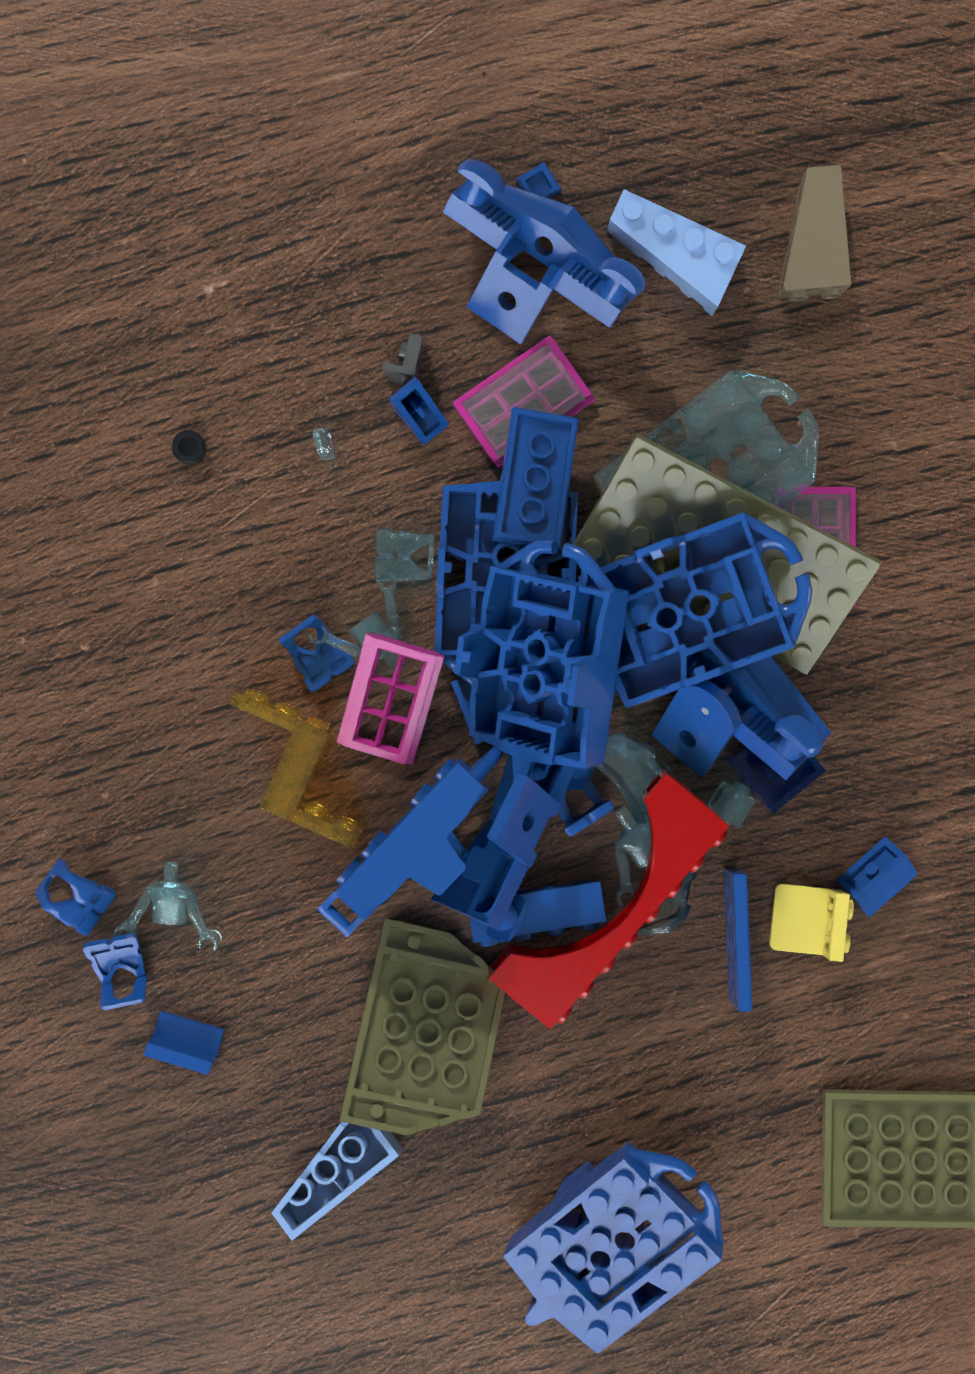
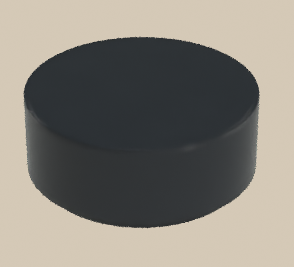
(189, 447)

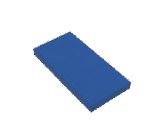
(535, 477)
(737, 938)

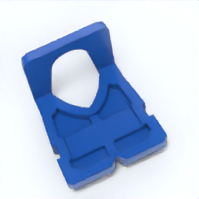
(318, 664)
(598, 810)
(87, 900)
(107, 957)

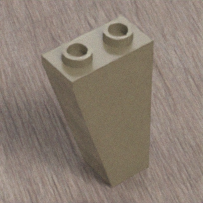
(817, 241)

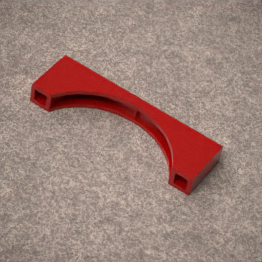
(555, 977)

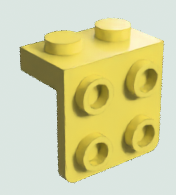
(811, 920)

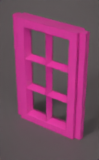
(360, 691)

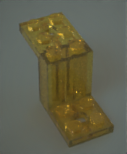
(298, 768)

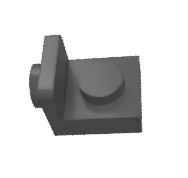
(411, 356)

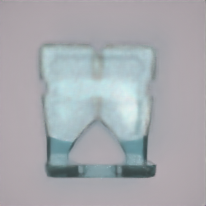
(395, 554)

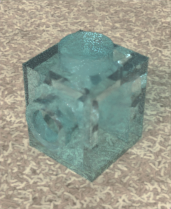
(732, 802)

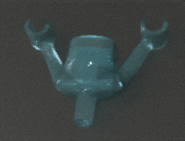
(371, 624)
(636, 842)
(170, 907)

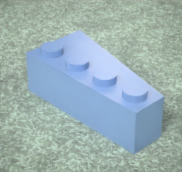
(677, 248)
(337, 1170)

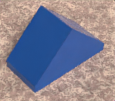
(418, 411)

